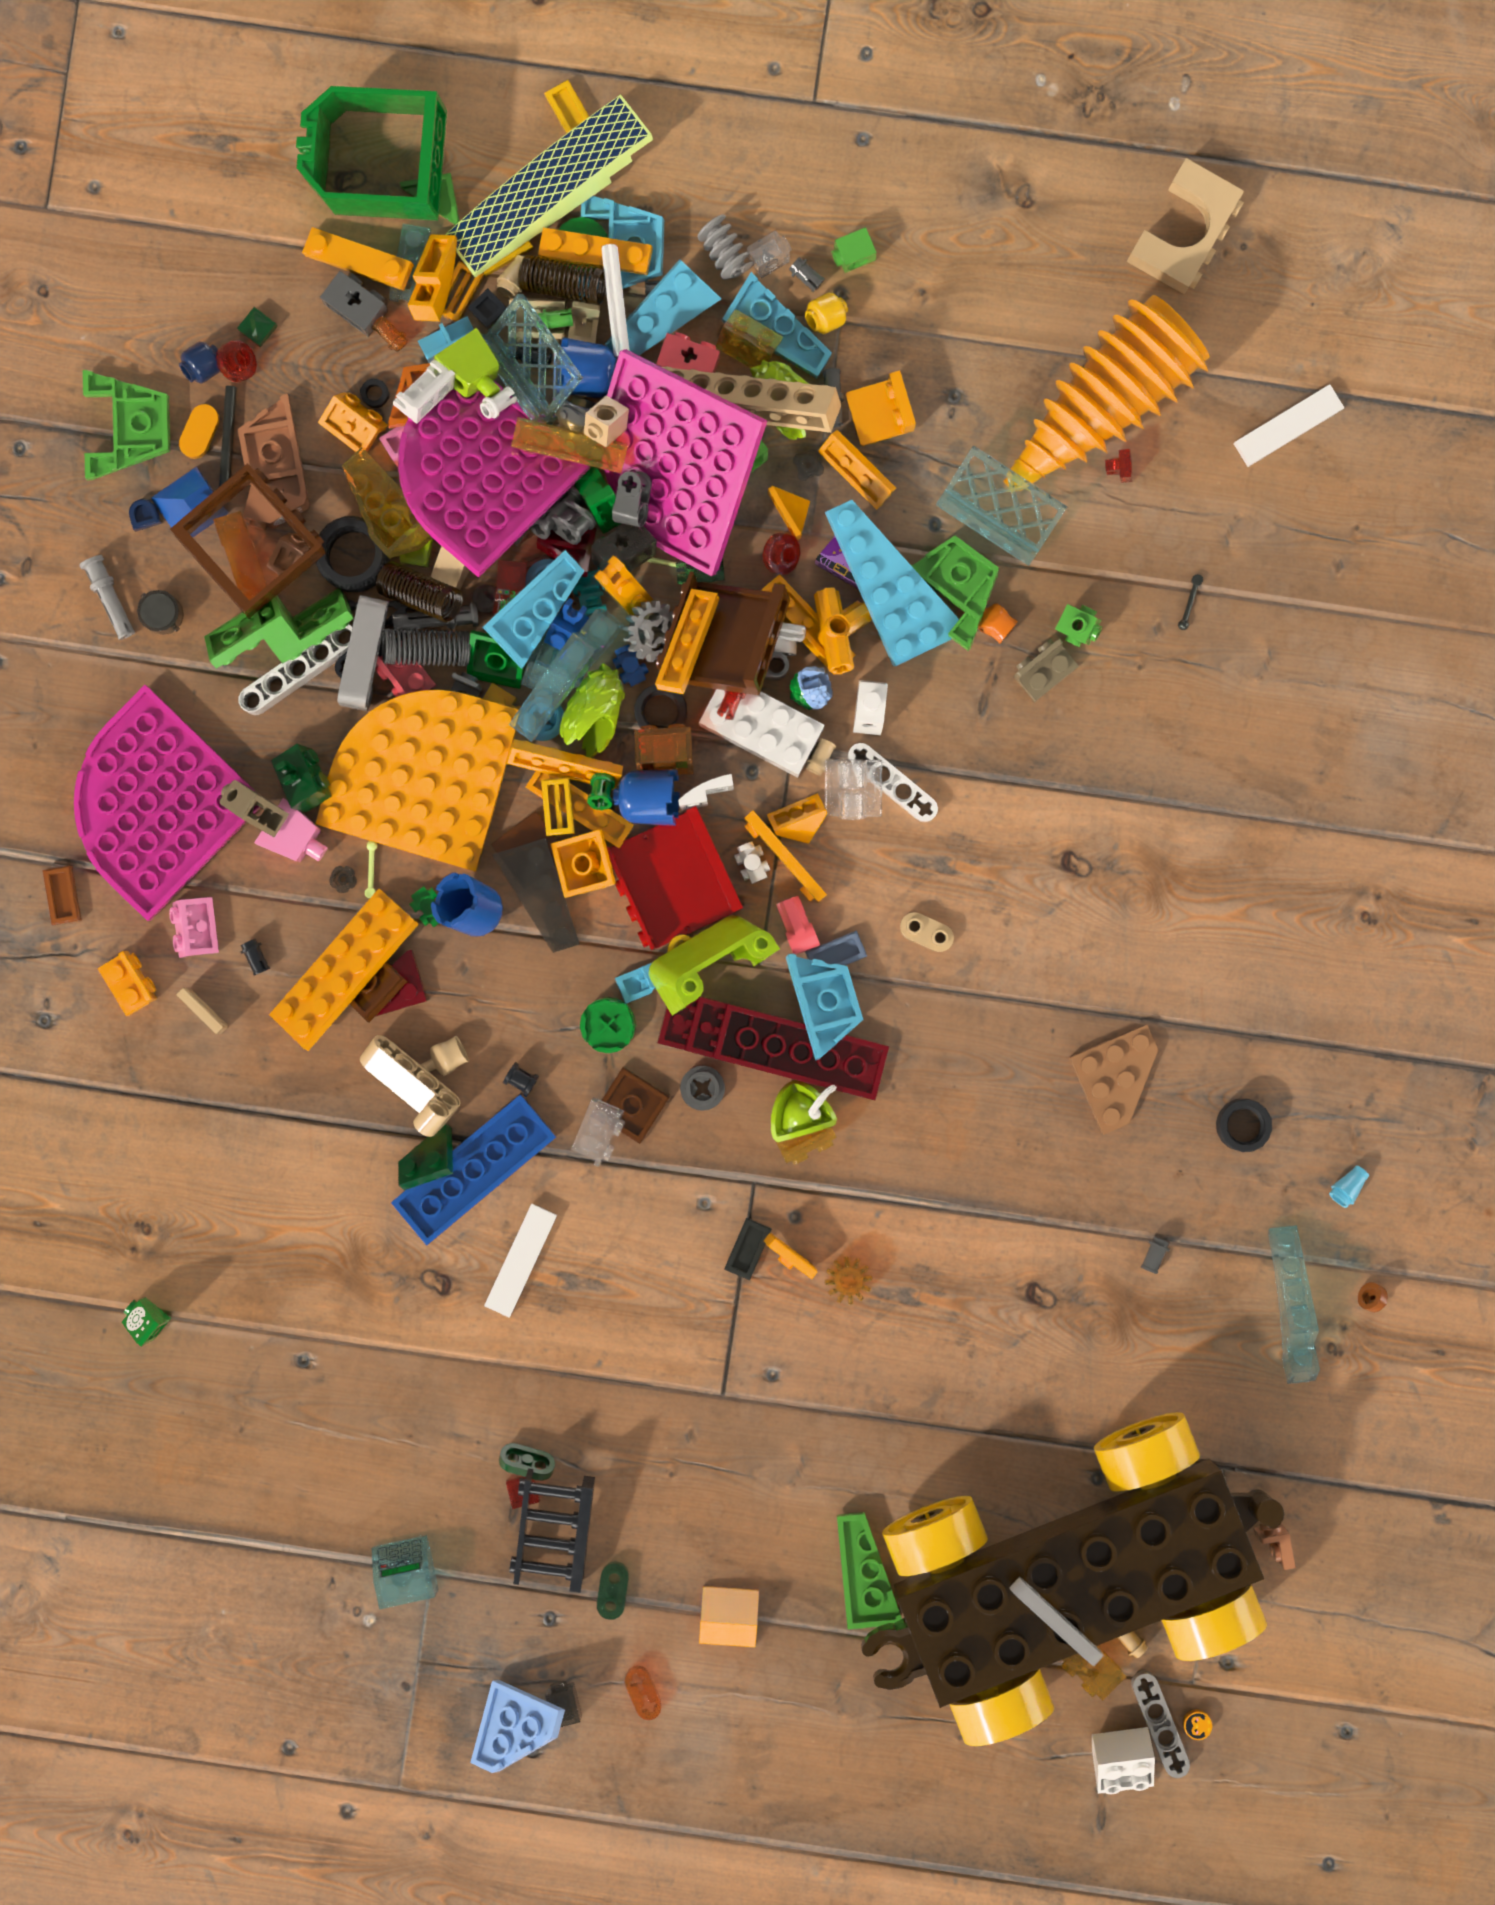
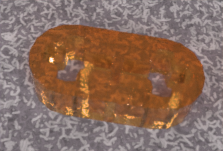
(637, 1695)

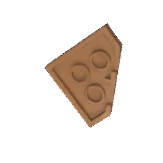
(1115, 1076)

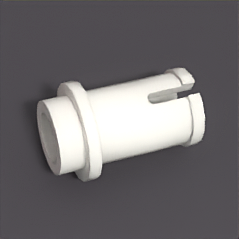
(492, 406)

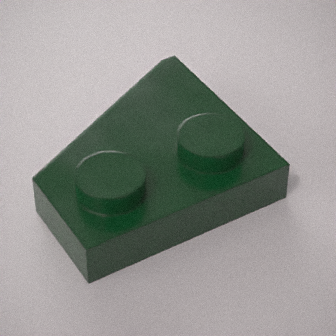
(428, 1160)

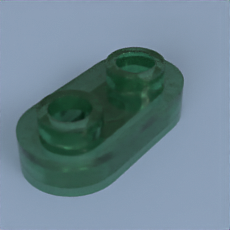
(612, 1591)

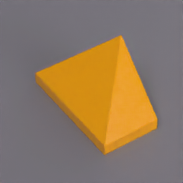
(791, 508)
(799, 820)

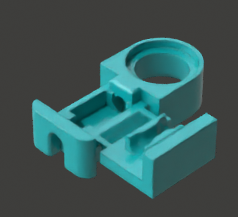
(590, 593)

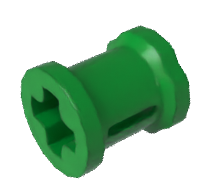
(601, 791)

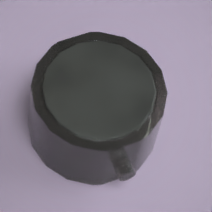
(160, 612)

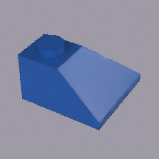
(183, 496)

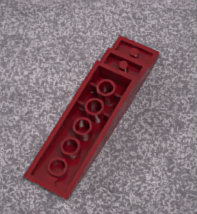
(773, 1046)

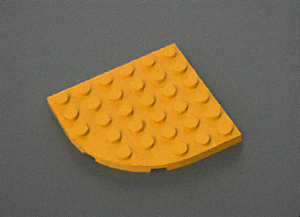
(422, 775)

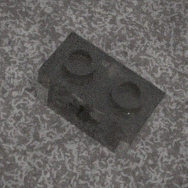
(628, 544)

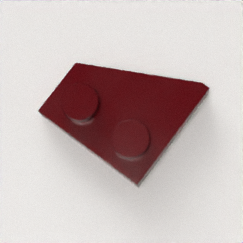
(581, 553)
(413, 991)

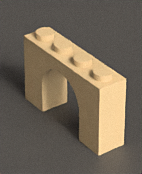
(1216, 202)

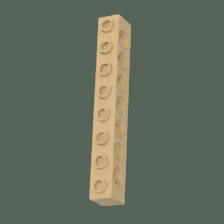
(776, 401)

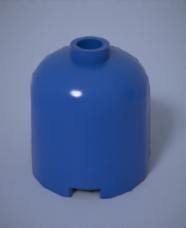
(593, 362)
(648, 797)
(467, 905)

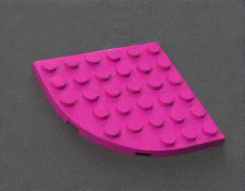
(694, 452)
(471, 483)
(152, 803)

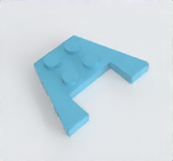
(632, 226)

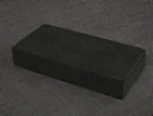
(747, 1249)

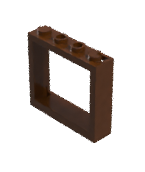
(276, 499)

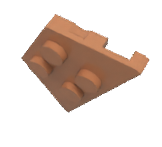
(273, 448)

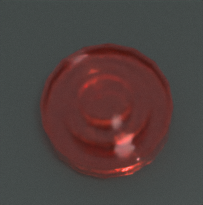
(236, 361)
(781, 553)

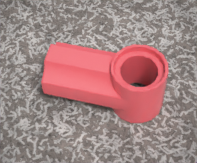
(799, 932)

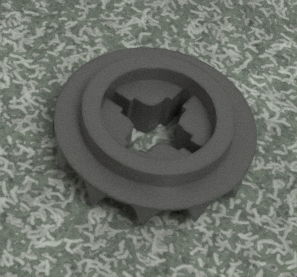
(702, 1074)

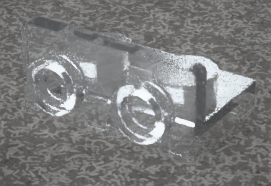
(597, 1131)

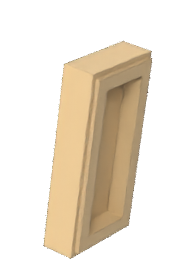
(202, 1010)

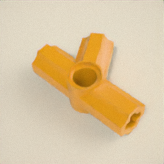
(843, 623)

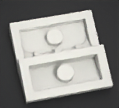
(697, 796)

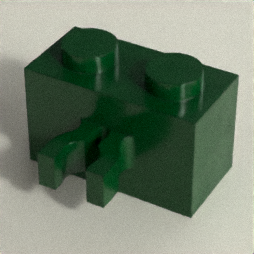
(301, 778)

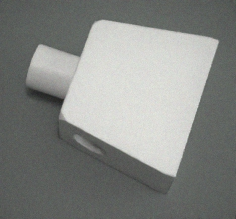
(870, 707)

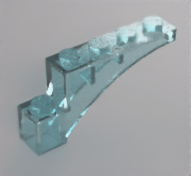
(565, 672)
(1296, 1306)

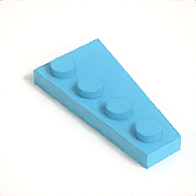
(667, 307)
(529, 614)

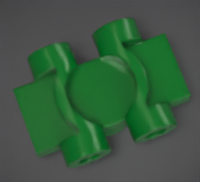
(422, 901)

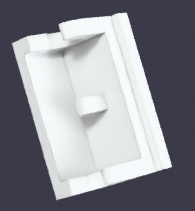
(425, 391)

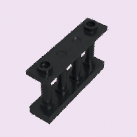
(578, 1520)

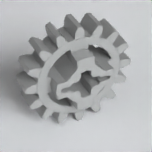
(648, 633)

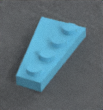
(798, 343)

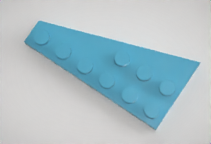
(898, 599)

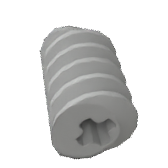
(722, 249)

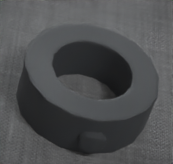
(374, 403)

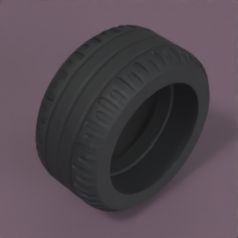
(355, 583)

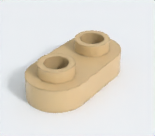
(926, 934)

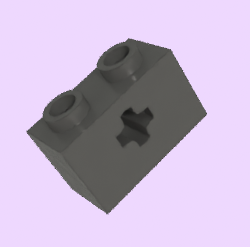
(348, 287)

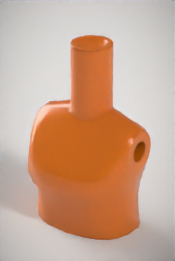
(997, 622)

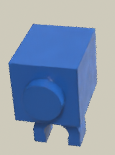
(564, 624)

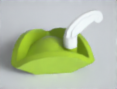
(801, 1111)

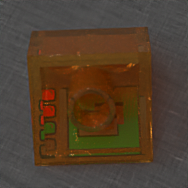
(664, 748)

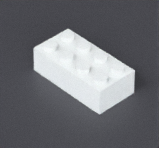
(766, 730)

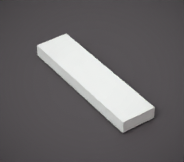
(1288, 425)
(520, 1260)

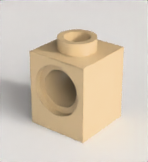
(606, 421)

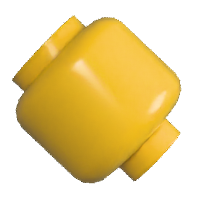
(826, 313)

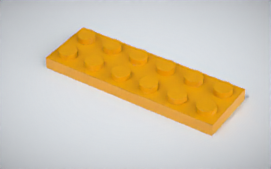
(343, 969)

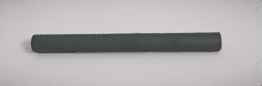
(227, 434)

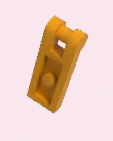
(622, 586)

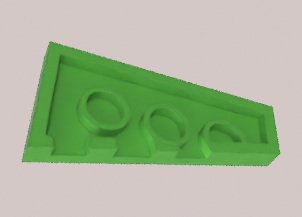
(865, 1582)

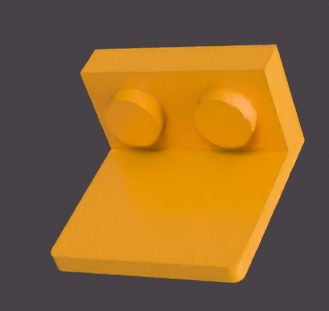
(881, 410)

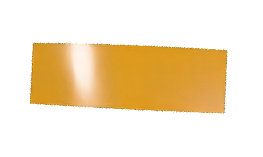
(433, 278)

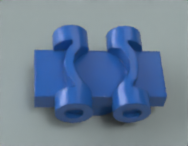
(632, 670)

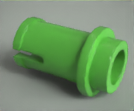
(557, 318)

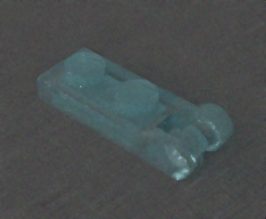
(411, 246)

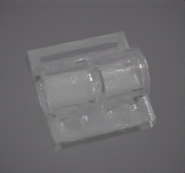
(853, 788)

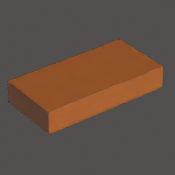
(62, 895)

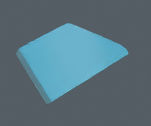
(635, 984)

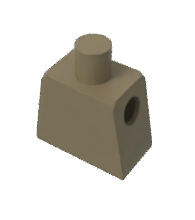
(241, 802)

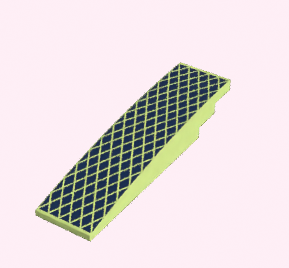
(550, 185)

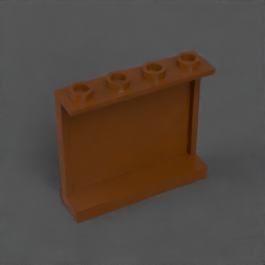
(738, 638)

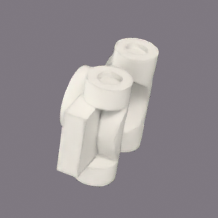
(749, 856)

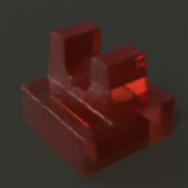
(1121, 466)

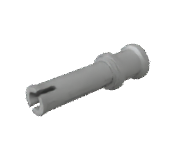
(103, 585)

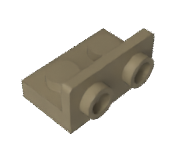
(1045, 670)

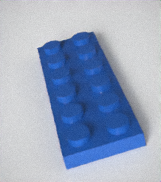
(478, 1169)

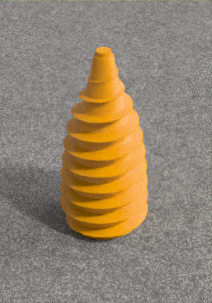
(1115, 387)

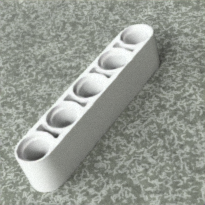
(290, 681)

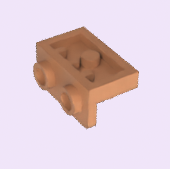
(1279, 1544)

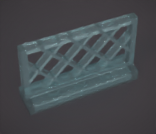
(518, 378)
(984, 521)

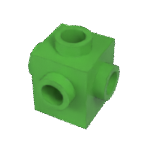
(1070, 623)

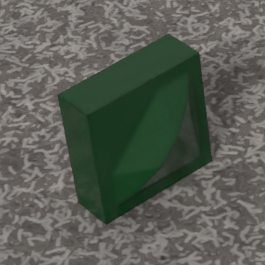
(257, 327)

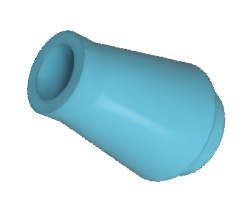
(1348, 1187)

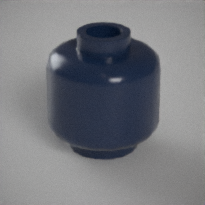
(199, 362)

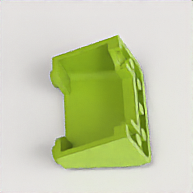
(676, 971)

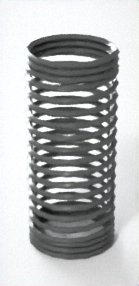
(444, 653)

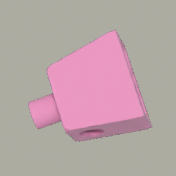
(295, 836)

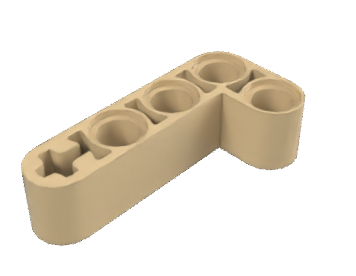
(412, 1083)

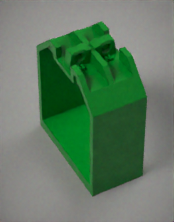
(316, 148)

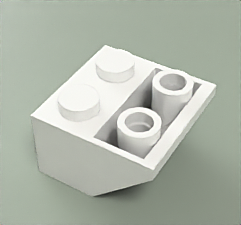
(1123, 1760)

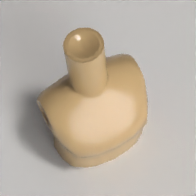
(446, 1056)

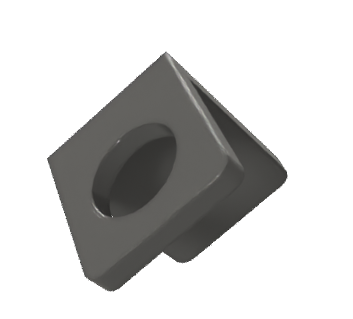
(466, 683)

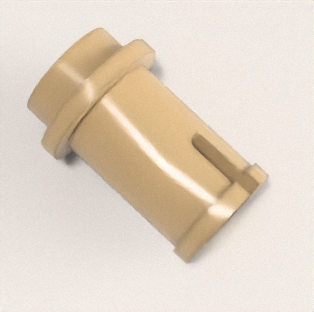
(822, 752)
(1135, 1645)

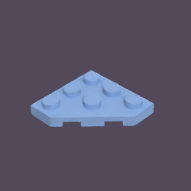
(513, 1727)

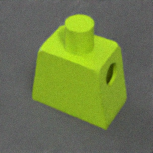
(473, 365)

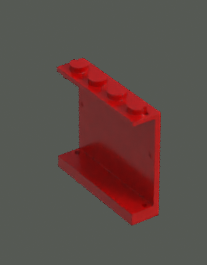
(673, 880)

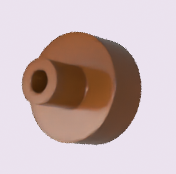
(1372, 1297)

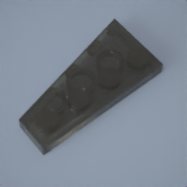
(537, 885)

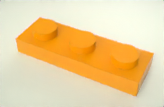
(857, 469)

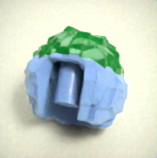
(811, 688)

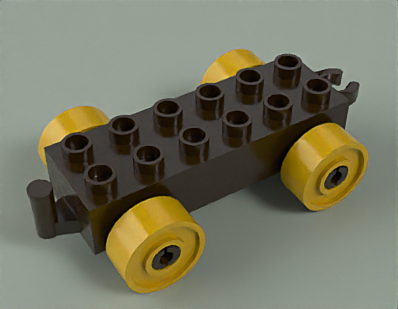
(1142, 1557)

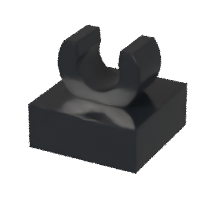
(487, 308)

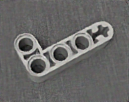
(362, 653)

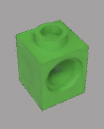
(854, 250)

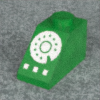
(144, 1321)

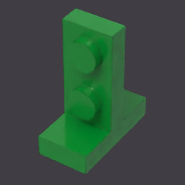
(598, 498)

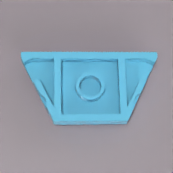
(825, 1001)

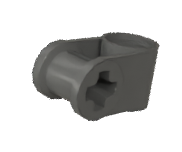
(632, 501)

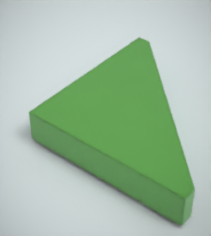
(448, 205)

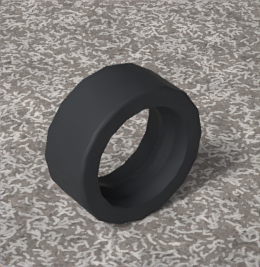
(652, 691)
(1265, 1125)

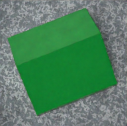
(492, 663)

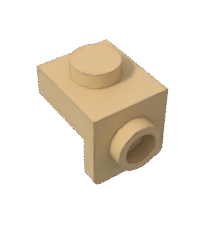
(585, 321)

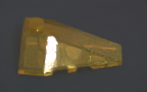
(383, 507)

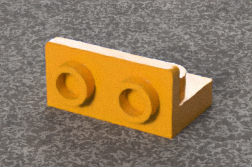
(352, 421)
(128, 983)

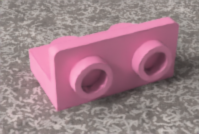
(194, 927)

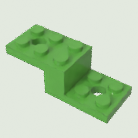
(282, 632)

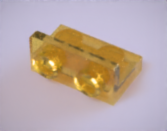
(747, 340)

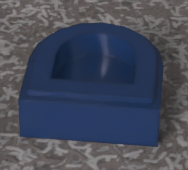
(143, 515)

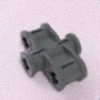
(565, 519)

